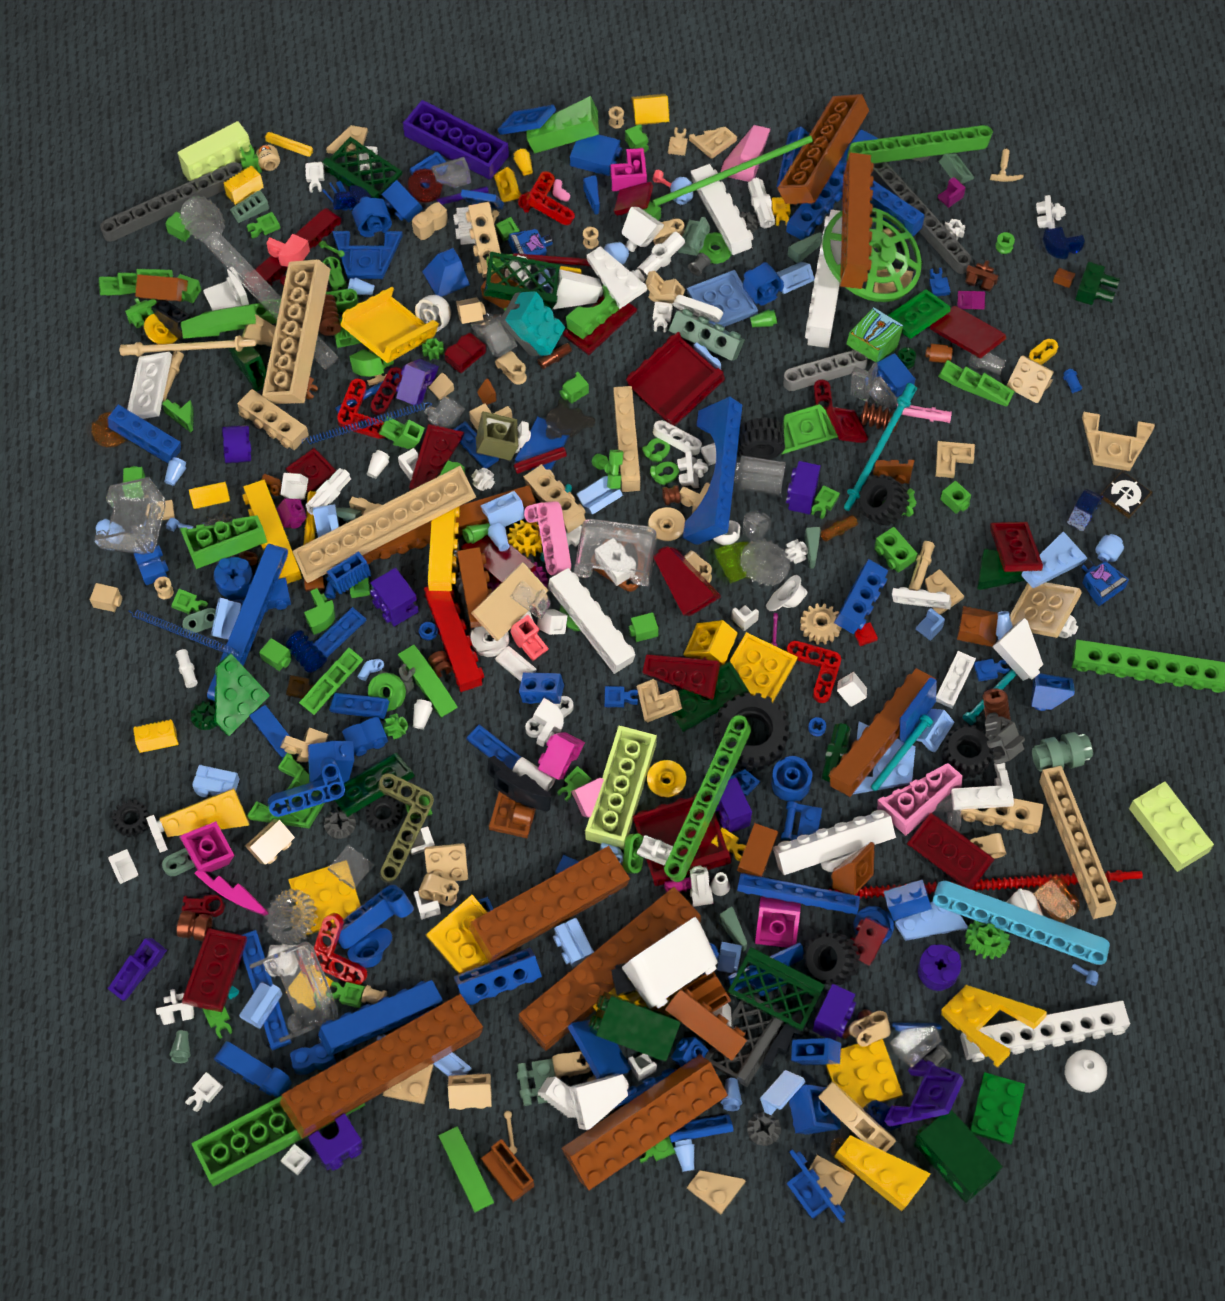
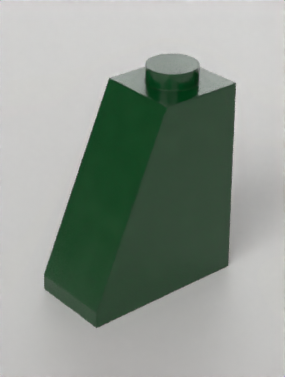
(251, 365)
(992, 572)

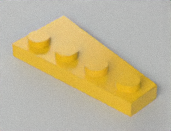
(222, 808)

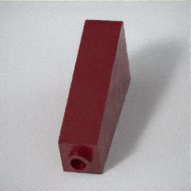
(684, 581)

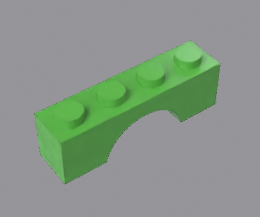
(584, 320)

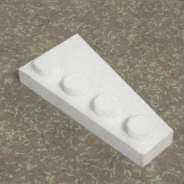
(620, 281)

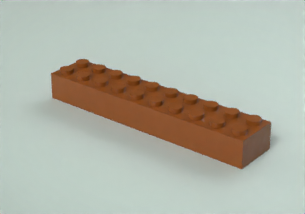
(578, 991)
(380, 1066)

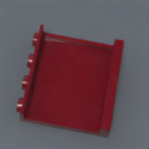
(674, 379)
(665, 825)

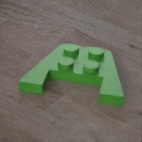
(302, 818)

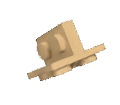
(1030, 379)
(447, 861)

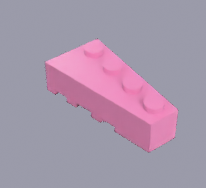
(919, 799)

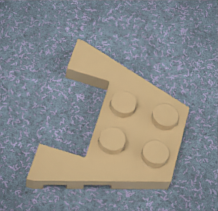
(1114, 449)

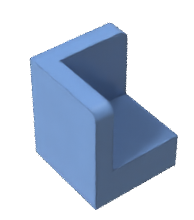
(931, 624)
(729, 957)

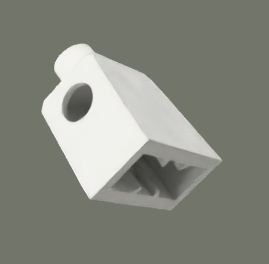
(640, 228)

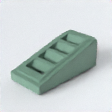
(252, 199)
(803, 248)
(812, 541)
(732, 926)

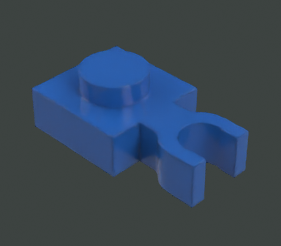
(938, 285)
(988, 670)
(616, 696)

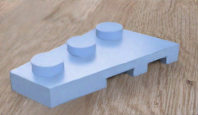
(930, 923)

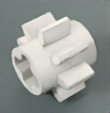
(955, 228)
(483, 479)
(796, 551)
(1069, 628)

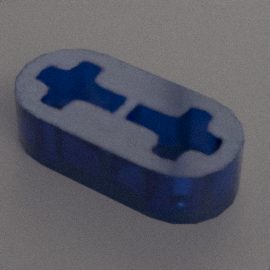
(882, 1110)

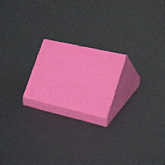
(587, 796)

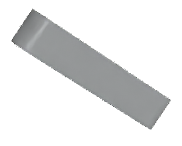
(816, 370)

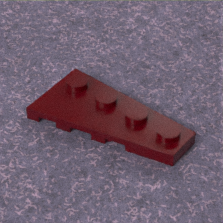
(434, 453)
(686, 673)

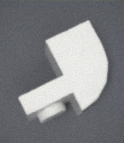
(550, 717)

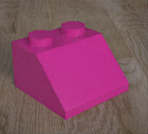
(207, 848)
(777, 922)

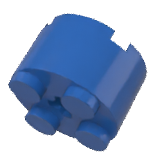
(371, 216)
(762, 284)
(233, 577)
(789, 789)

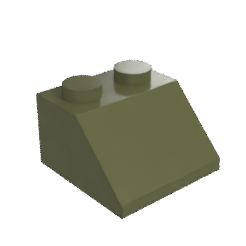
(497, 436)

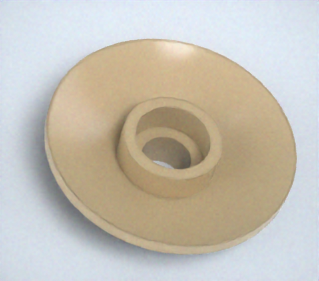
(670, 517)

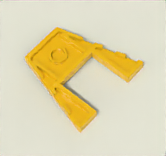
(975, 1007)

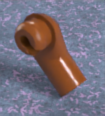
(275, 484)

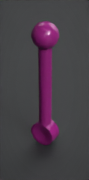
(774, 629)

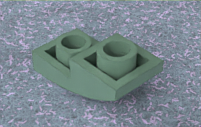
(348, 514)

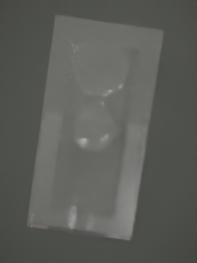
(452, 173)
(756, 525)
(915, 1043)

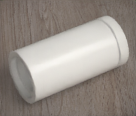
(524, 766)

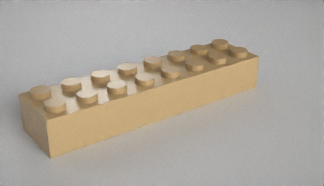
(296, 332)

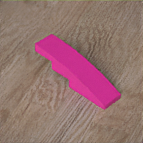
(237, 895)

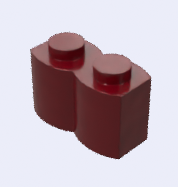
(464, 352)

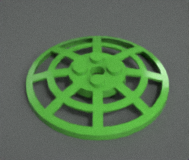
(880, 260)

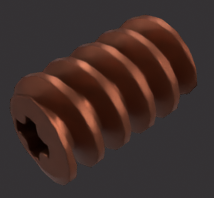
(330, 318)
(877, 416)
(996, 701)

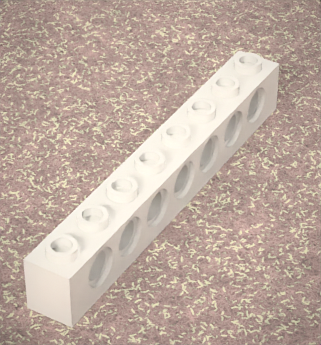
(1114, 1012)

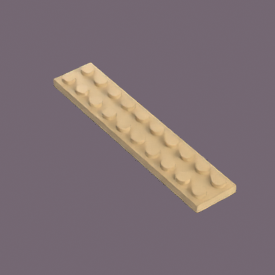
(384, 523)

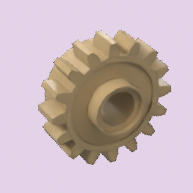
(817, 632)

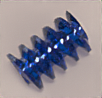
(305, 651)

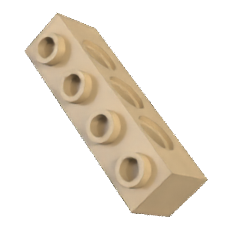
(482, 212)
(268, 412)
(548, 490)
(1029, 810)

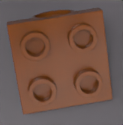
(511, 817)

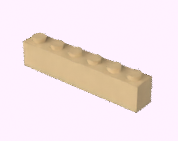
(627, 438)

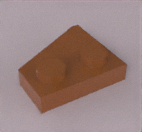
(892, 468)

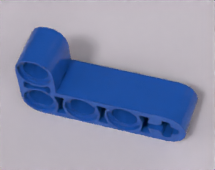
(305, 792)
(373, 913)
(253, 1071)

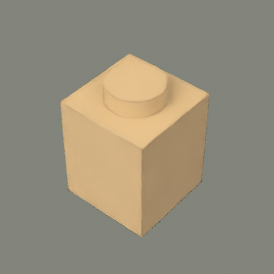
(106, 597)

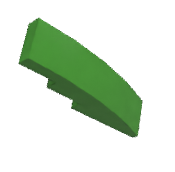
(126, 282)
(221, 320)
(980, 385)
(331, 681)
(428, 681)
(466, 1169)

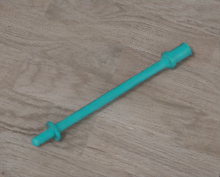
(903, 402)

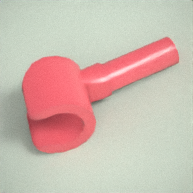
(658, 175)

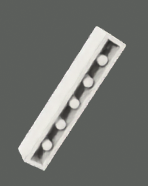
(723, 212)
(591, 620)
(834, 841)

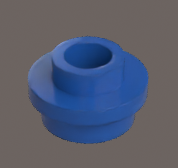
(425, 626)

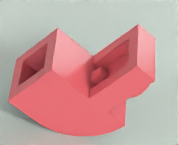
(294, 250)
(526, 636)

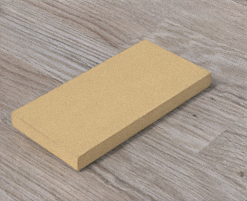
(499, 610)

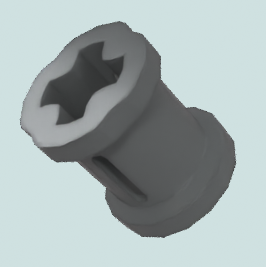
(699, 264)
(939, 1056)

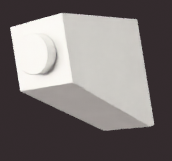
(577, 289)
(1020, 650)
(597, 1098)

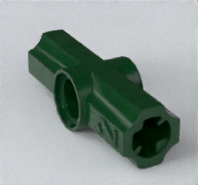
(836, 748)

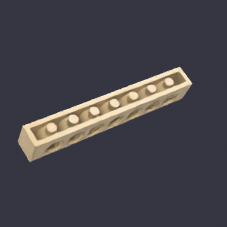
(1077, 842)

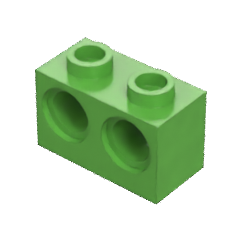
(899, 548)

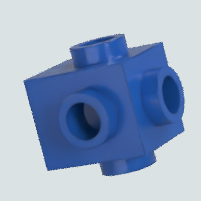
(688, 1049)

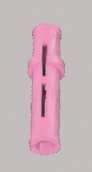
(927, 413)

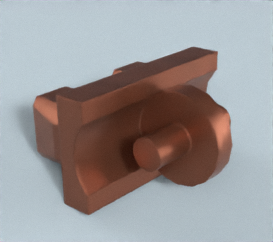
(983, 273)

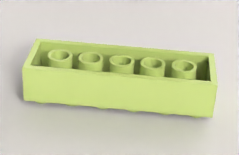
(621, 787)

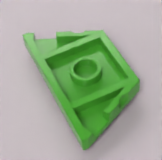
(807, 428)

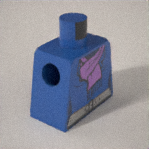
(529, 242)
(1103, 581)

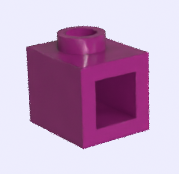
(291, 513)

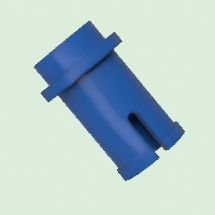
(1072, 380)
(330, 591)

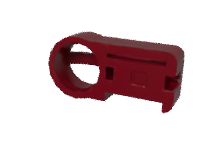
(200, 905)

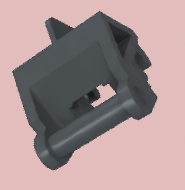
(1003, 738)

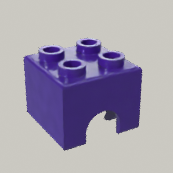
(393, 597)
(334, 1151)

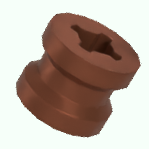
(671, 495)

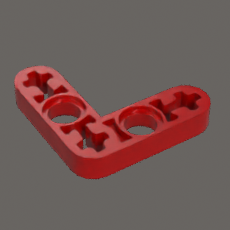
(540, 201)
(354, 416)
(826, 667)
(328, 952)

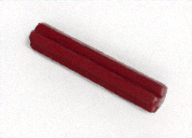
(543, 458)

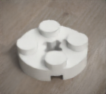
(487, 648)

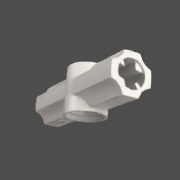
(761, 203)
(662, 254)
(329, 490)

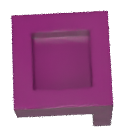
(953, 193)
(971, 299)

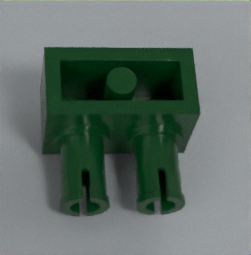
(1091, 283)

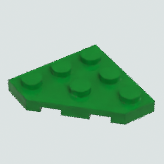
(235, 694)

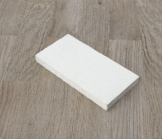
(149, 385)

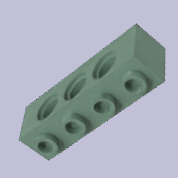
(733, 340)

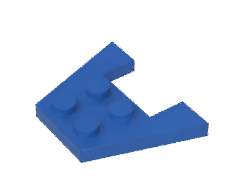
(367, 261)

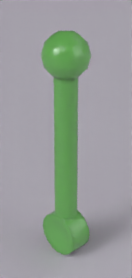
(323, 245)

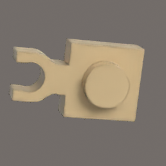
(678, 143)

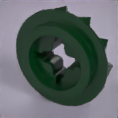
(197, 717)

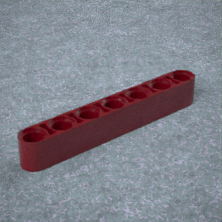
(313, 231)

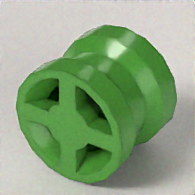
(1002, 240)

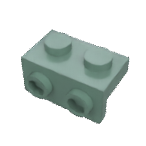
(694, 236)

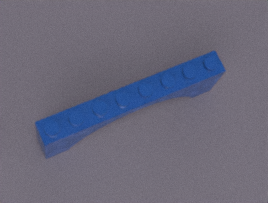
(713, 513)

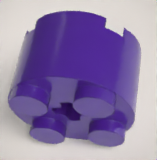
(236, 444)
(939, 956)

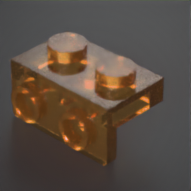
(1057, 899)

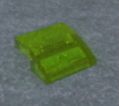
(730, 560)

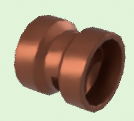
(439, 662)

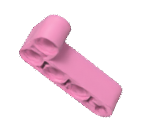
(552, 534)

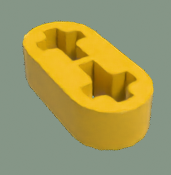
(1040, 349)

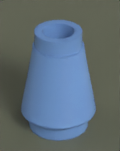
(733, 1100)

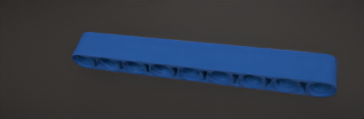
(254, 606)

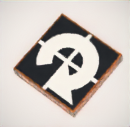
(1125, 494)

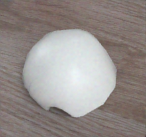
(732, 535)

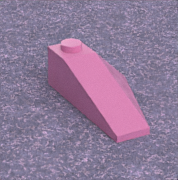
(748, 148)

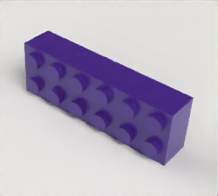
(455, 139)

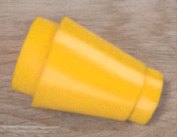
(523, 161)

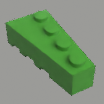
(566, 126)
(223, 539)

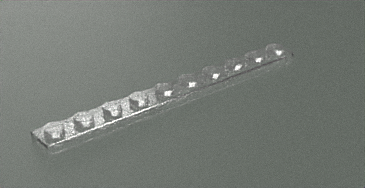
(259, 288)

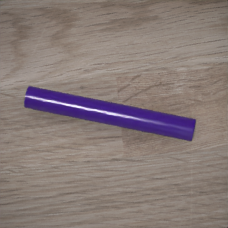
(456, 197)

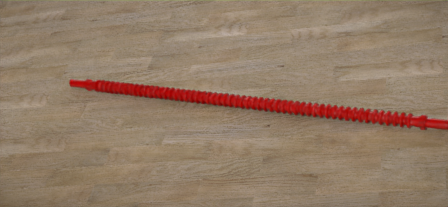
(1117, 876)

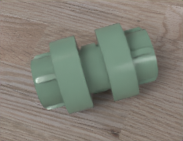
(1070, 750)

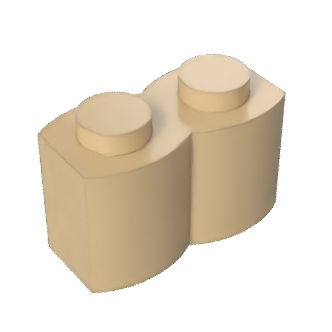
(429, 221)

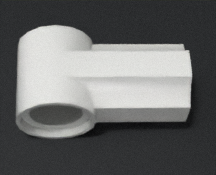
(700, 891)

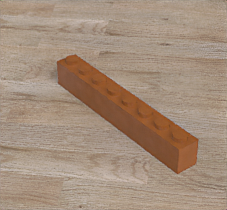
(877, 737)

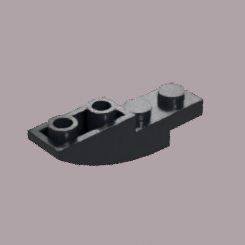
(172, 317)
(520, 789)

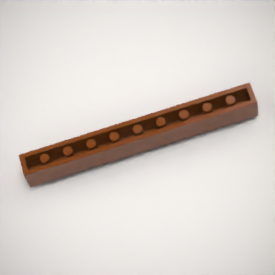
(419, 537)

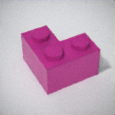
(631, 172)
(560, 753)

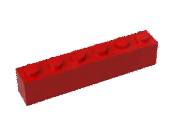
(454, 639)

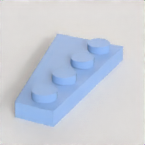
(1056, 559)

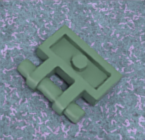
(540, 1072)

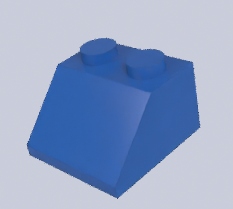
(810, 1113)

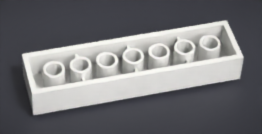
(824, 293)

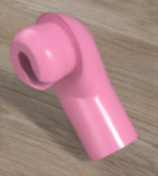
(560, 193)

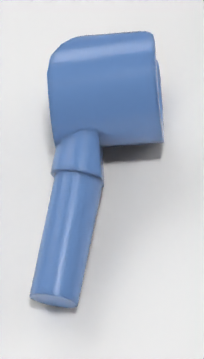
(173, 523)
(1092, 976)

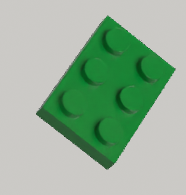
(919, 313)
(997, 1108)

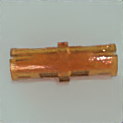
(838, 528)

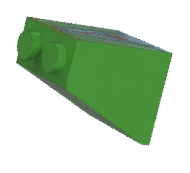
(875, 335)

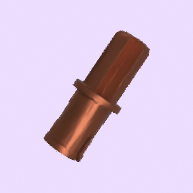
(556, 354)

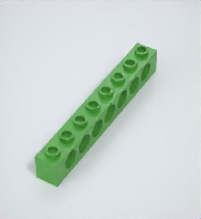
(1142, 658)

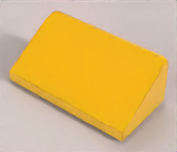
(507, 185)
(209, 495)

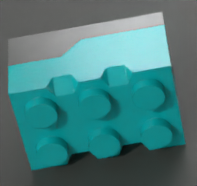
(532, 323)

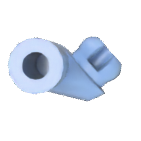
(370, 667)
(616, 850)

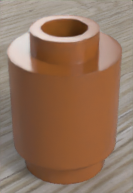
(939, 353)

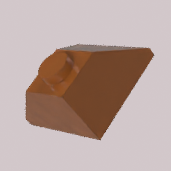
(978, 626)
(855, 870)

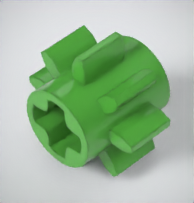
(432, 348)
(395, 726)

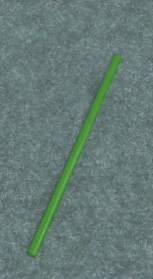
(673, 195)

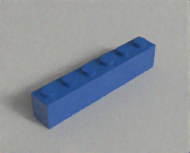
(379, 1017)

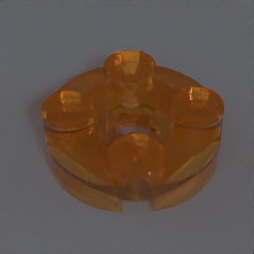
(104, 438)

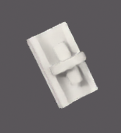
(1051, 213)
(694, 470)
(654, 850)
(166, 1013)

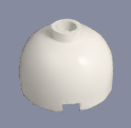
(433, 308)
(1086, 1070)

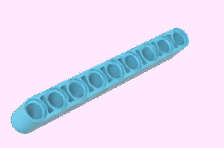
(1021, 922)

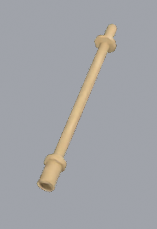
(139, 349)

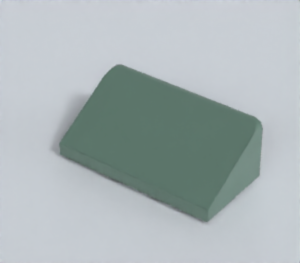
(956, 168)

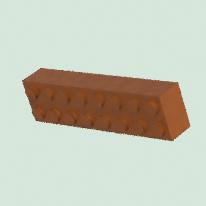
(819, 158)
(856, 221)
(548, 904)
(644, 1121)

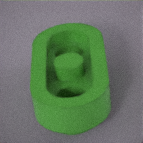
(631, 861)

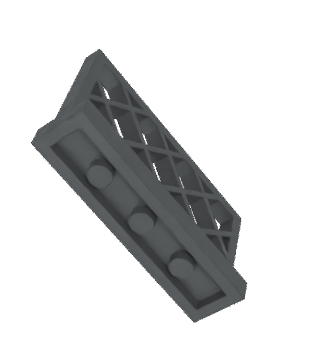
(759, 1051)

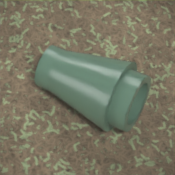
(180, 1050)

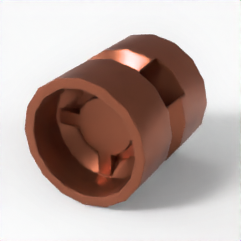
(193, 925)

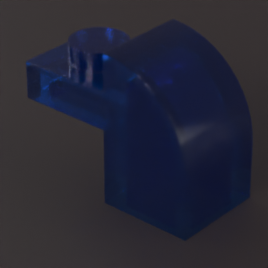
(351, 198)
(1059, 245)
(1084, 509)

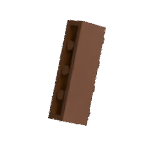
(473, 580)
(705, 1023)

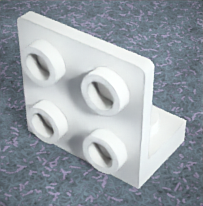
(226, 294)

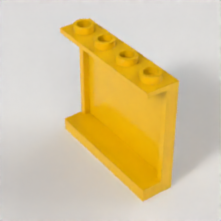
(387, 326)

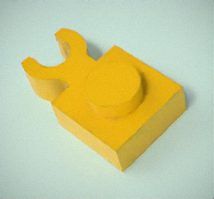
(780, 210)
(731, 843)

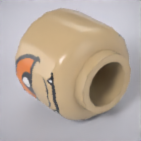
(268, 157)

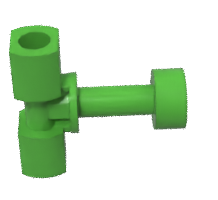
(610, 466)

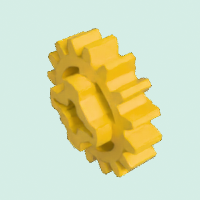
(525, 538)

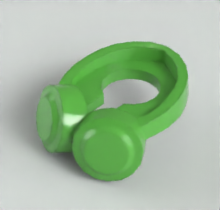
(660, 454)
(662, 480)

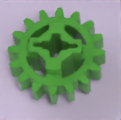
(987, 939)

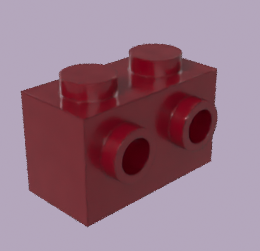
(869, 939)

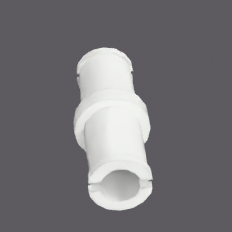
(186, 668)

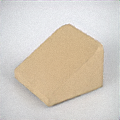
(442, 386)

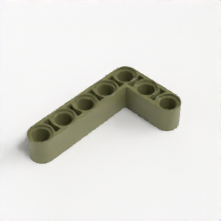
(407, 826)

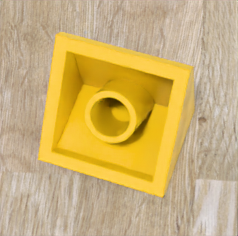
(650, 109)

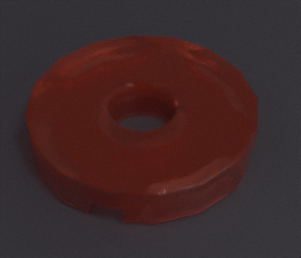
(424, 194)

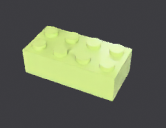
(214, 151)
(1171, 826)

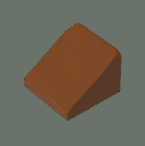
(1064, 277)
(487, 393)
(317, 583)

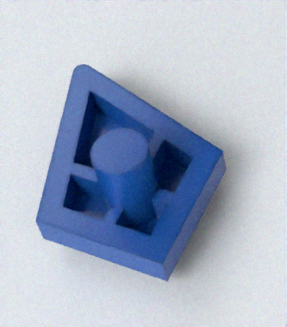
(746, 781)

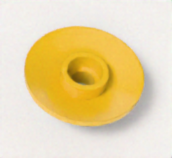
(153, 328)
(666, 770)

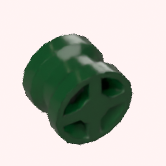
(907, 353)

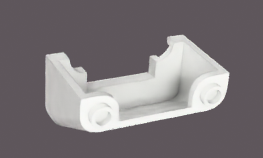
(671, 963)

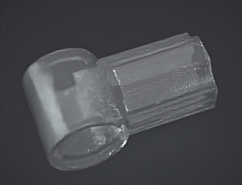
(988, 362)

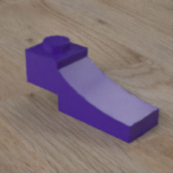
(137, 967)

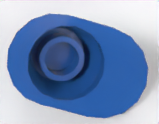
(370, 949)

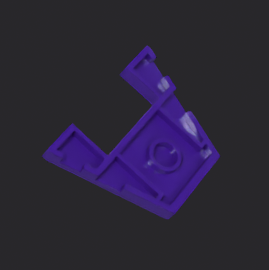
(933, 1097)

